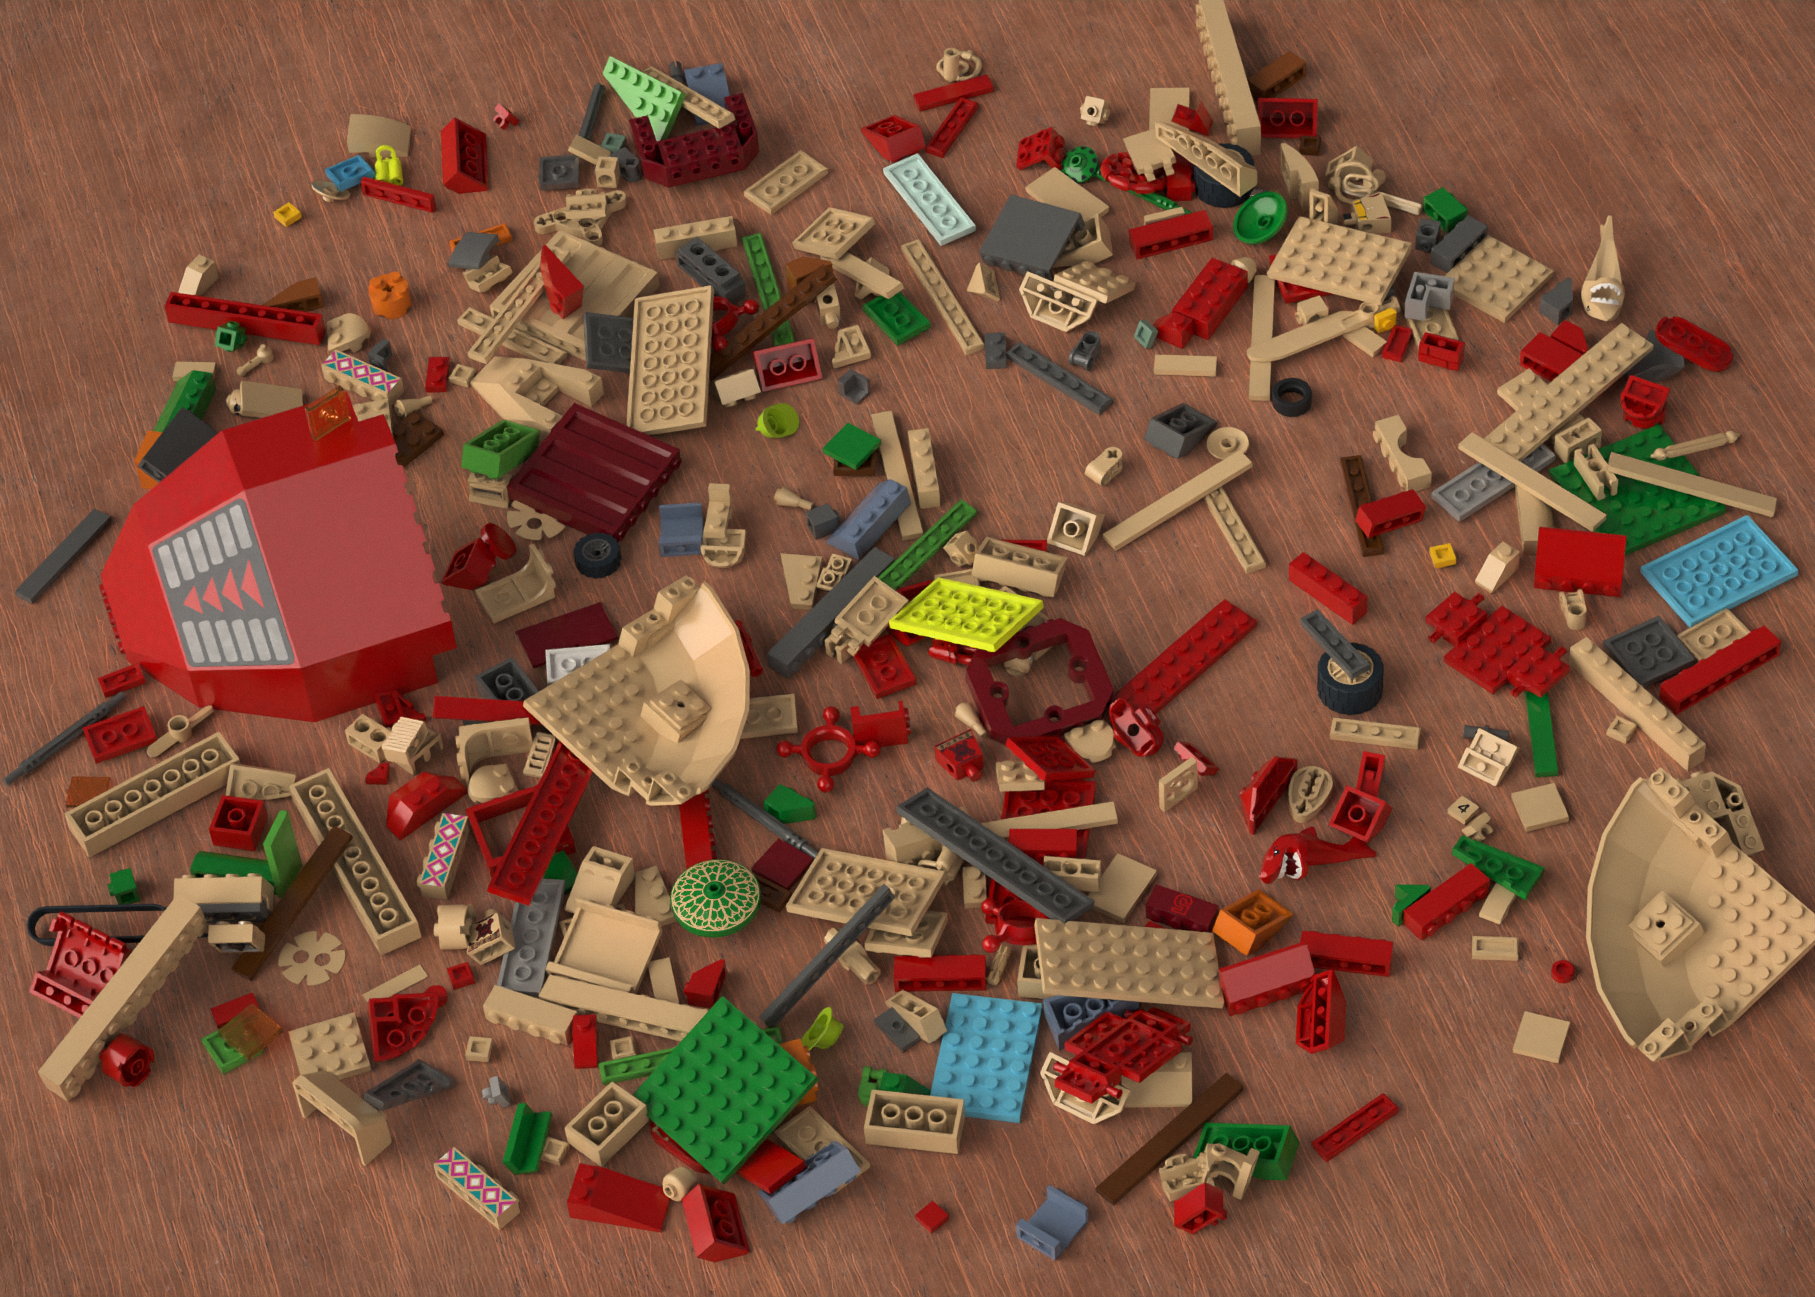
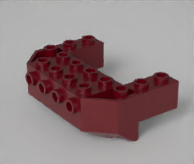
(698, 153)

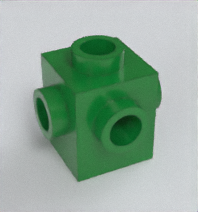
(230, 336)

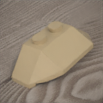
(1055, 303)
(1100, 1110)

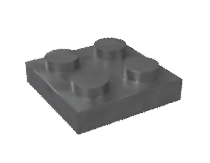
(559, 172)

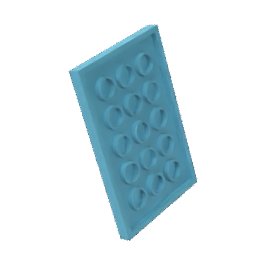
(1719, 571)
(987, 1055)

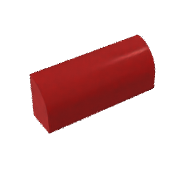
(1547, 356)

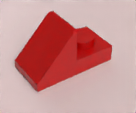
(1195, 120)
(1371, 773)

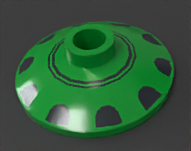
(1084, 168)

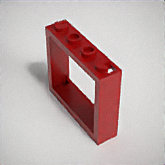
(501, 806)

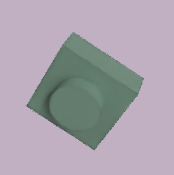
(613, 142)
(1145, 333)

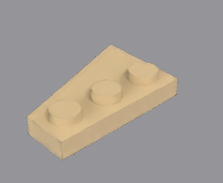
(801, 579)

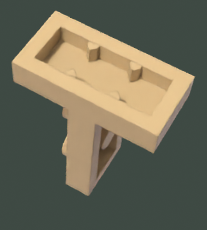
(719, 510)

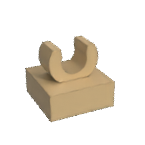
(1477, 825)

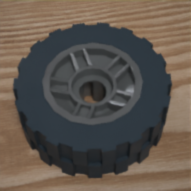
(597, 555)

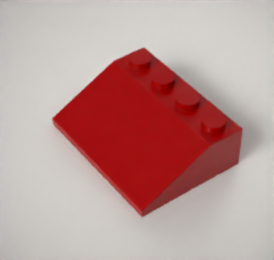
(1580, 561)

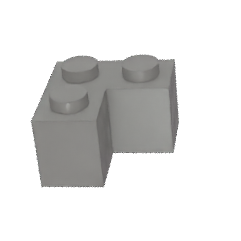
(1427, 292)

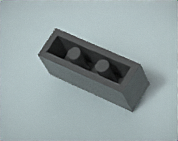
(1458, 243)

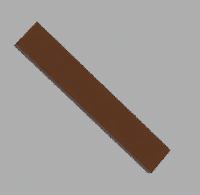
(1359, 494)

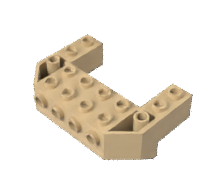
(1725, 803)

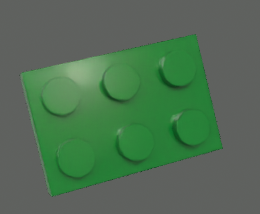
(896, 317)

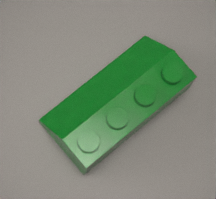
(191, 392)

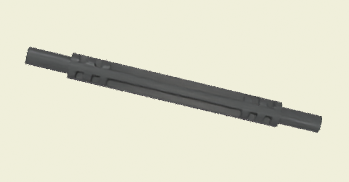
(63, 739)
(764, 818)

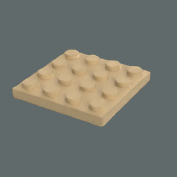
(1498, 278)

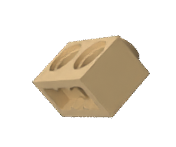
(1577, 437)
(368, 736)

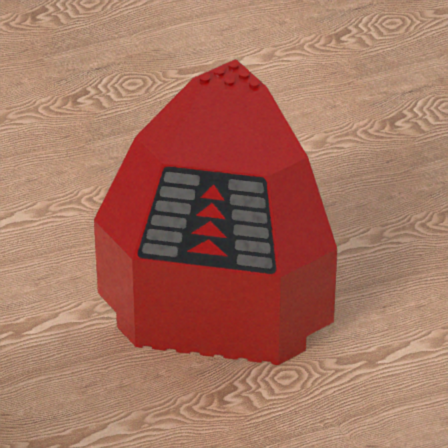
(280, 573)

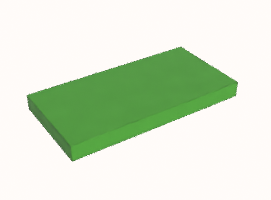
(282, 853)

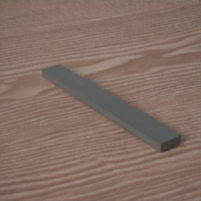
(827, 956)

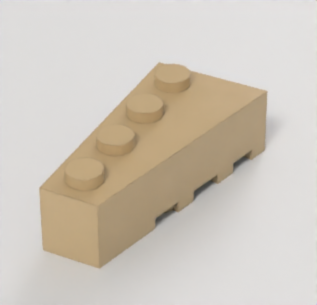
(911, 844)

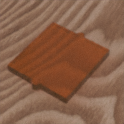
(84, 789)

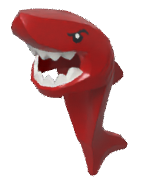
(1297, 851)

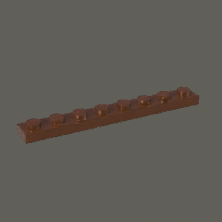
(770, 320)

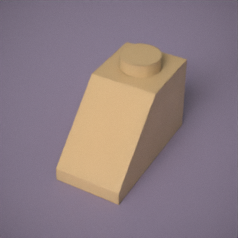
(1353, 154)
(198, 276)
(1498, 567)

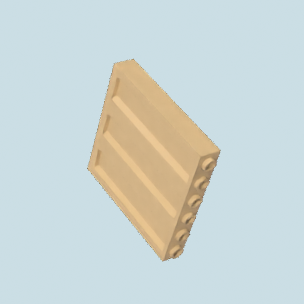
(609, 289)

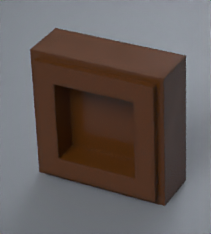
(1310, 145)

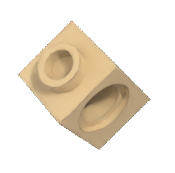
(607, 172)
(1311, 310)

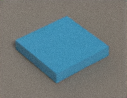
(349, 172)

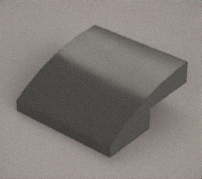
(473, 250)

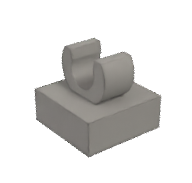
(497, 1092)

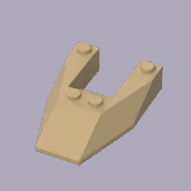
(524, 386)

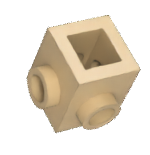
(1095, 110)
(962, 548)

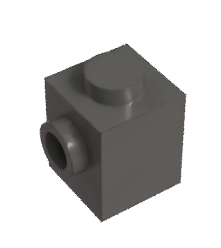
(822, 521)

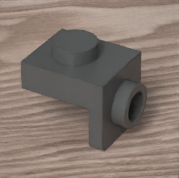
(380, 354)

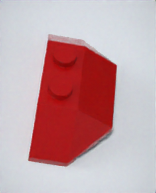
(1266, 789)
(421, 801)
(1321, 1014)

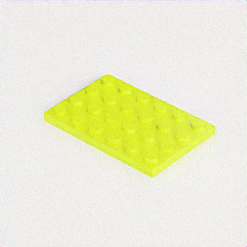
(966, 614)

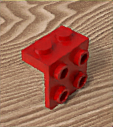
(1041, 146)

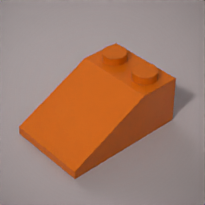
(1251, 921)

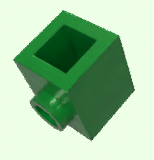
(123, 887)

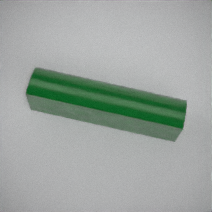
(223, 864)

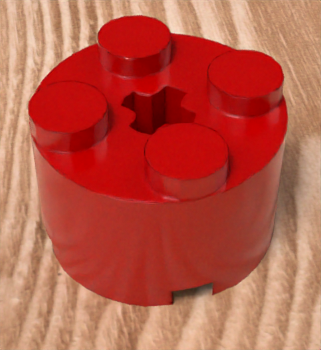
(127, 1060)

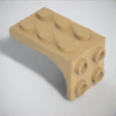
(520, 590)
(491, 740)

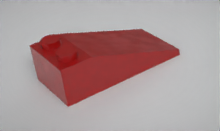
(616, 1199)

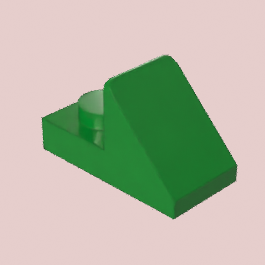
(1406, 897)

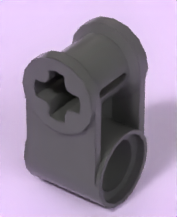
(628, 165)
(1086, 350)

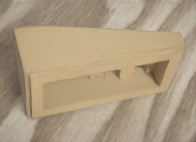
(541, 742)

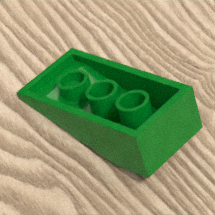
(1274, 1142)

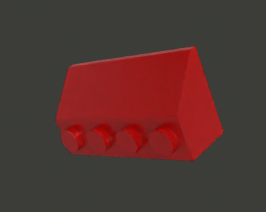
(464, 158)
(1266, 978)

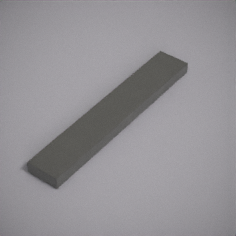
(1059, 378)
(63, 556)

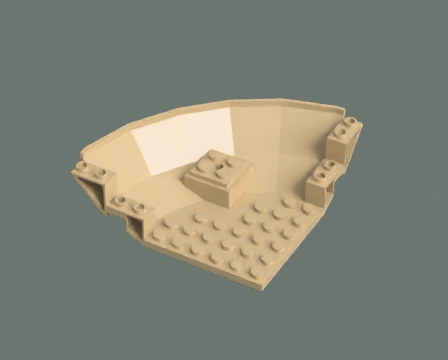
(624, 704)
(1724, 918)

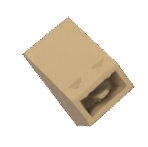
(601, 878)

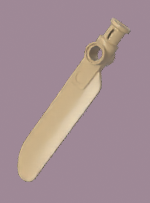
(1319, 331)

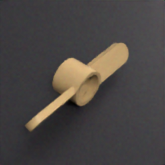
(178, 736)

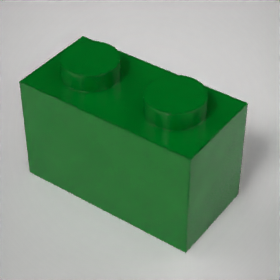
(1444, 208)

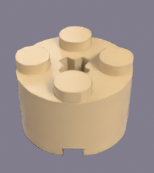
(454, 925)

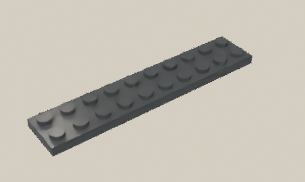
(995, 856)

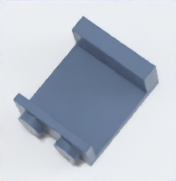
(681, 529)
(1054, 1223)

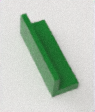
(526, 1140)

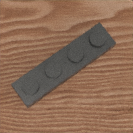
(1334, 644)

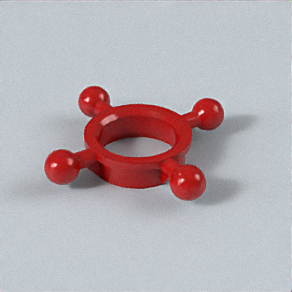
(729, 320)
(823, 733)
(1005, 931)

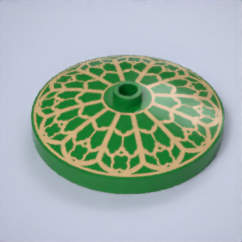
(715, 898)

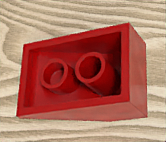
(895, 137)
(561, 286)

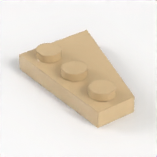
(258, 782)
(652, 896)

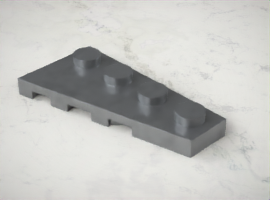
(408, 1085)

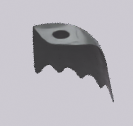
(1658, 364)

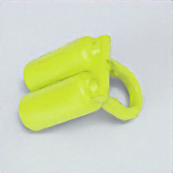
(388, 169)

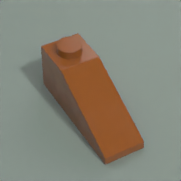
(300, 296)

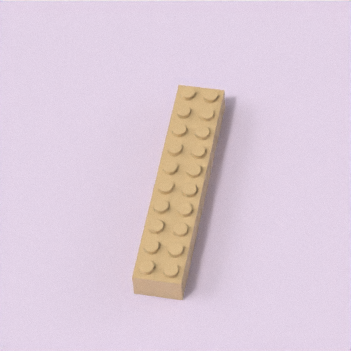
(1228, 75)
(360, 866)
(123, 997)

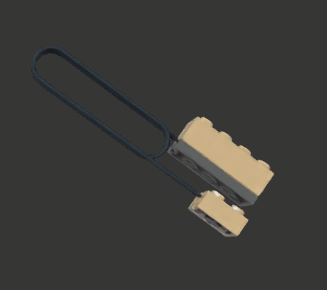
(221, 901)

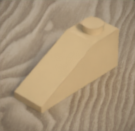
(1322, 207)
(919, 1015)

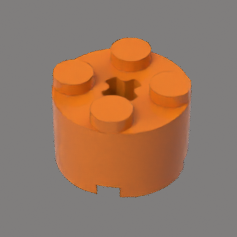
(389, 295)

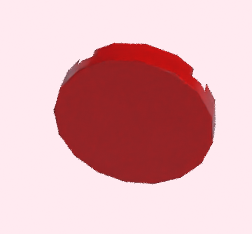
(499, 541)

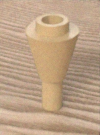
(406, 406)
(788, 498)
(966, 713)

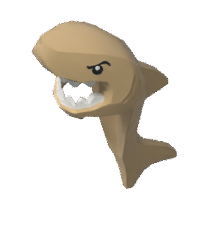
(1603, 287)

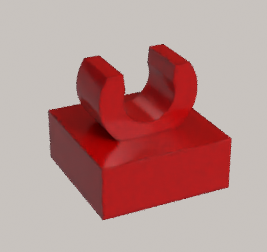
(505, 116)

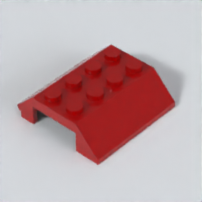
(78, 965)

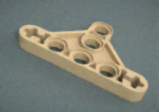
(575, 227)

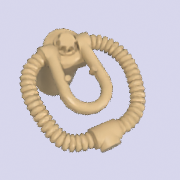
(951, 65)
(1371, 180)

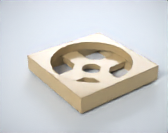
(1168, 782)

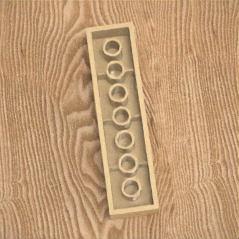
(152, 795)

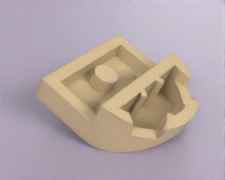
(586, 204)
(488, 275)
(347, 332)
(724, 551)
(1092, 741)
(491, 783)
(1180, 1176)

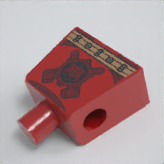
(961, 756)

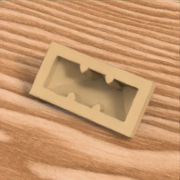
(984, 283)

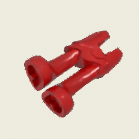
(948, 652)

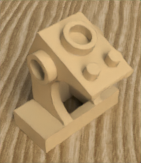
(1213, 1165)

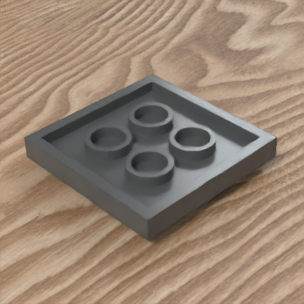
(608, 342)
(1649, 652)

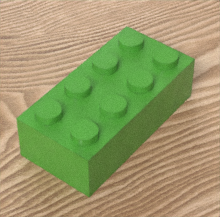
(500, 448)

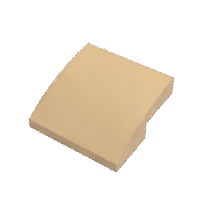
(1488, 757)

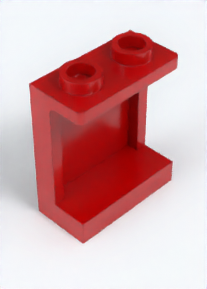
(884, 728)

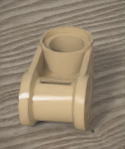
(1105, 466)
(1574, 609)

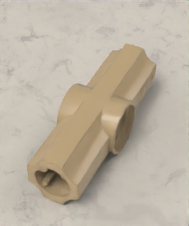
(856, 960)

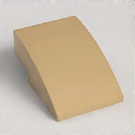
(371, 131)
(1297, 176)

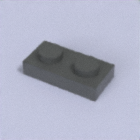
(995, 350)

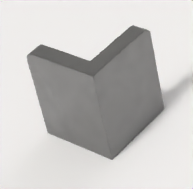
(854, 386)

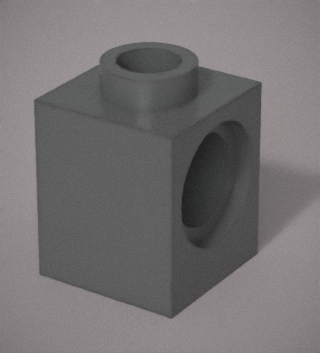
(1427, 234)

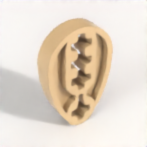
(1299, 788)

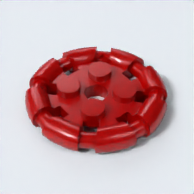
(1123, 175)

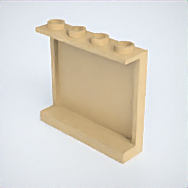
(606, 947)

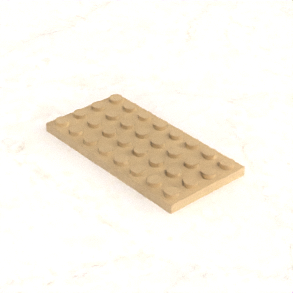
(670, 361)
(1128, 963)

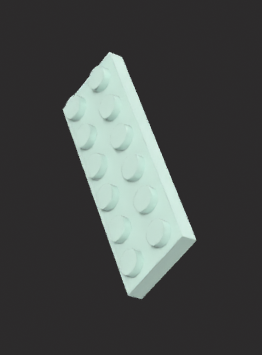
(929, 199)

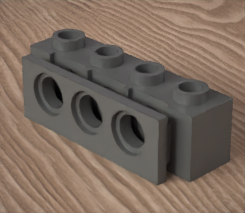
(710, 269)

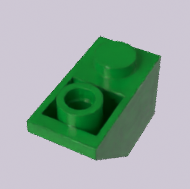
(789, 806)

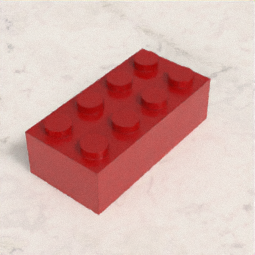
(1212, 296)

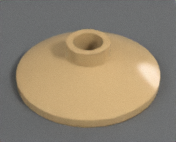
(329, 191)
(1226, 442)

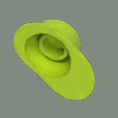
(778, 421)
(823, 1031)

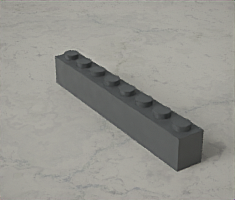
(818, 623)

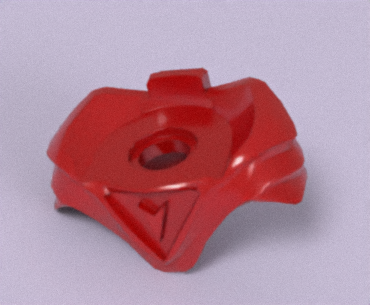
(1124, 715)

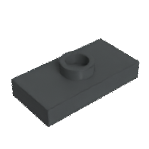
(897, 1029)

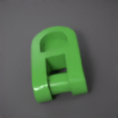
(866, 1086)

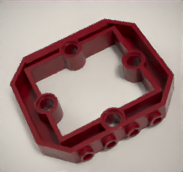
(1037, 638)

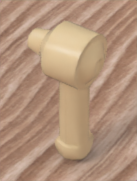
(264, 356)

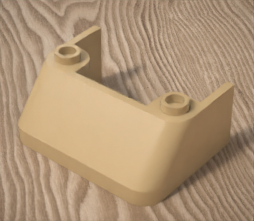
(347, 1109)

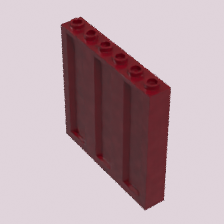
(594, 473)

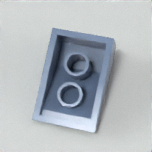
(710, 83)

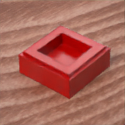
(460, 975)
(932, 1217)

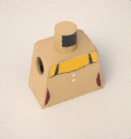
(1369, 215)

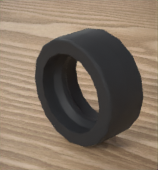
(1292, 409)

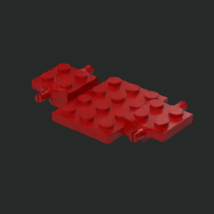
(1496, 647)
(1117, 1048)

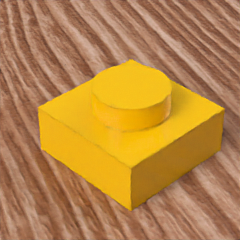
(287, 214)
(1384, 320)
(1442, 555)

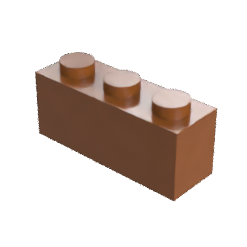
(1277, 76)

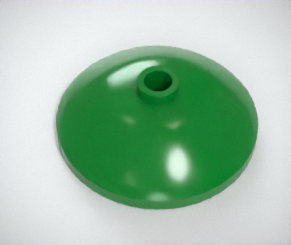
(1260, 218)

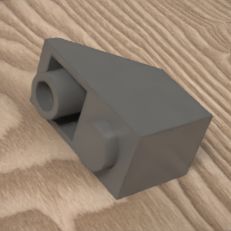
(1558, 302)

